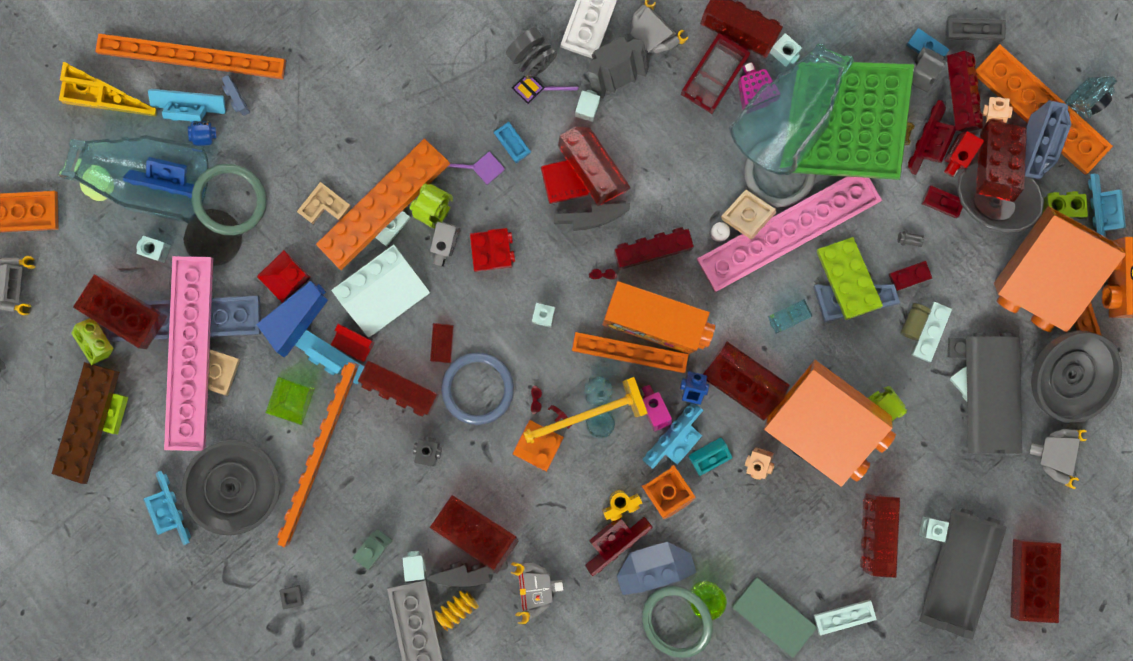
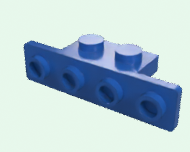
(162, 176)

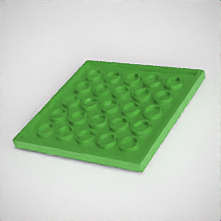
(866, 124)

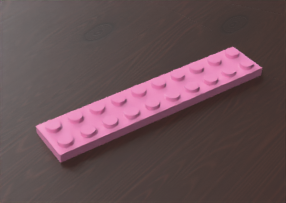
(788, 230)
(188, 353)

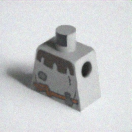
(444, 233)

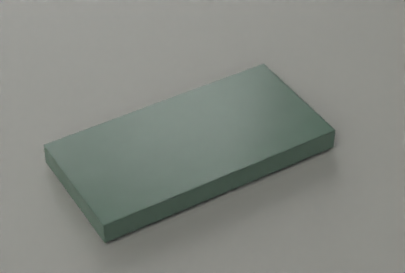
(774, 617)

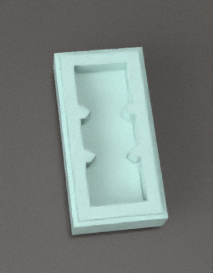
(392, 229)

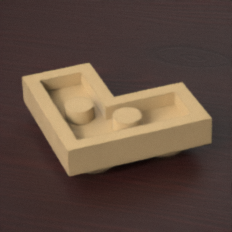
(323, 199)

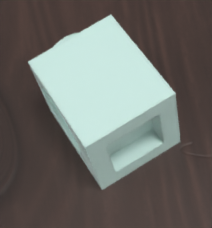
(786, 42)
(587, 105)
(160, 252)
(543, 315)
(933, 529)
(414, 566)

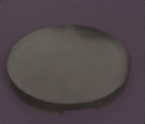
(205, 243)

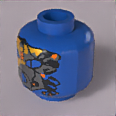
(201, 133)

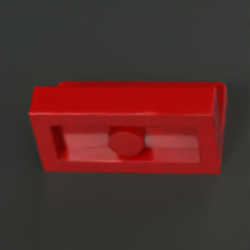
(352, 343)

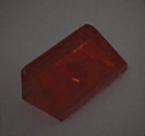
(441, 343)

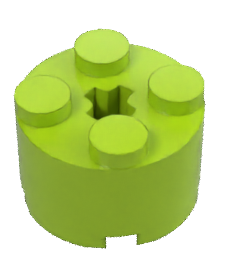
(431, 205)
(889, 402)

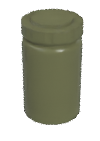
(915, 321)

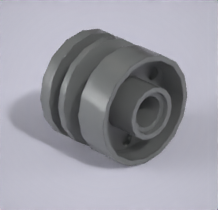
(531, 53)

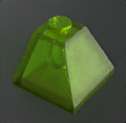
(290, 400)

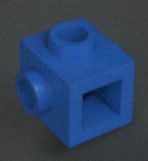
(694, 387)

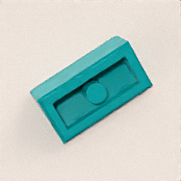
(710, 456)

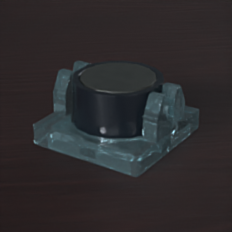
(1092, 96)

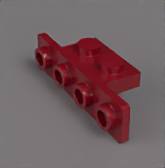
(934, 140)
(615, 540)

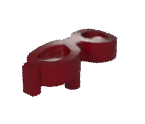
(597, 274)
(536, 394)
(561, 414)

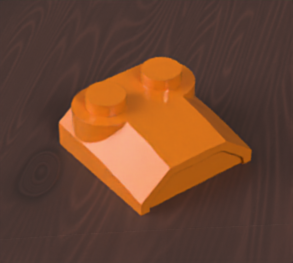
(541, 451)
(669, 492)

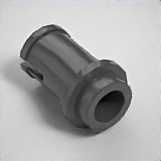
(910, 239)

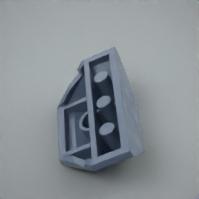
(1045, 138)
(654, 568)

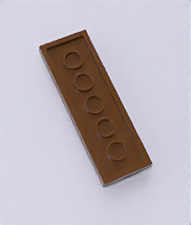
(85, 423)

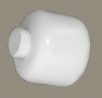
(720, 232)

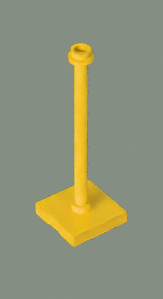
(631, 398)

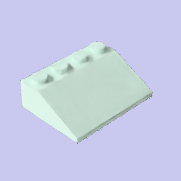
(381, 291)

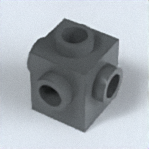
(421, 456)

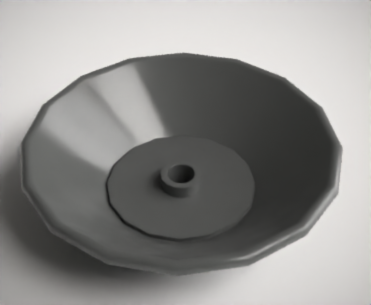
(999, 213)

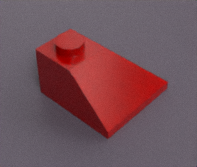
(283, 276)

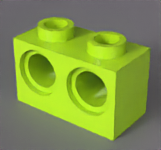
(1063, 203)
(92, 341)

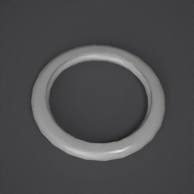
(772, 201)

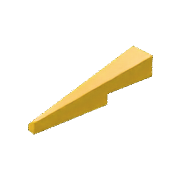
(87, 91)

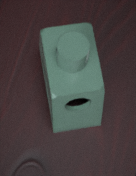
(372, 549)

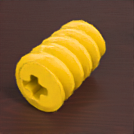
(456, 610)

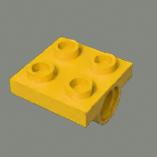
(630, 504)

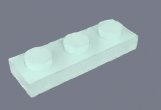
(932, 332)
(844, 617)

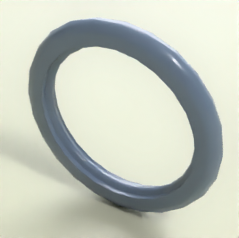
(477, 419)

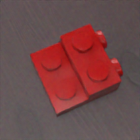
(492, 250)

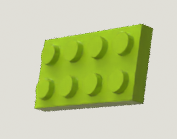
(849, 278)

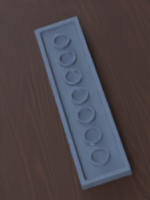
(228, 317)

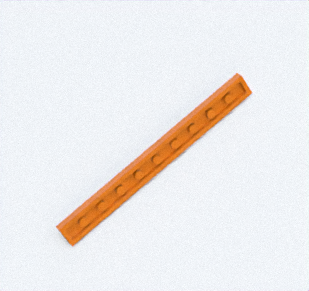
(190, 56)
(314, 460)

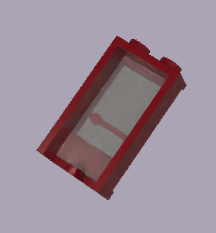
(715, 73)

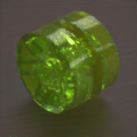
(710, 590)

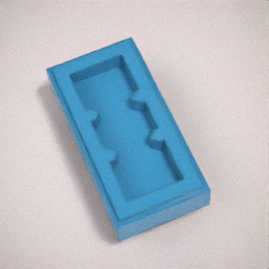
(921, 39)
(512, 142)

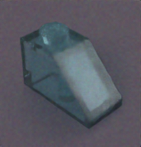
(790, 316)

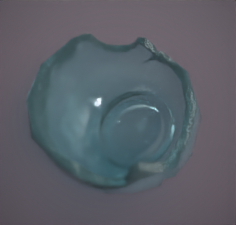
(600, 425)

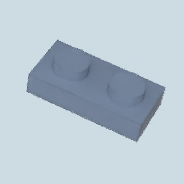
(231, 89)

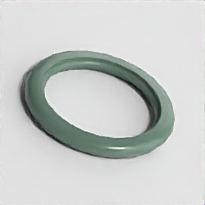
(211, 224)
(699, 604)

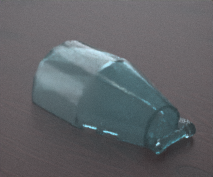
(791, 112)
(107, 161)

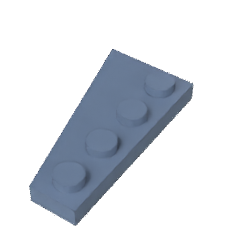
(831, 310)

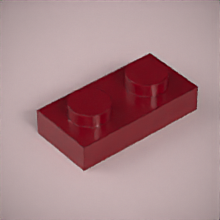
(942, 202)
(910, 275)

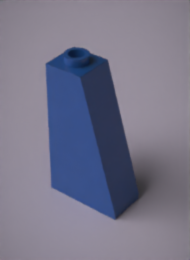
(292, 318)

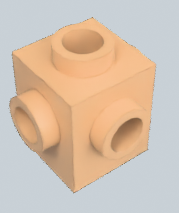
(997, 109)
(760, 463)

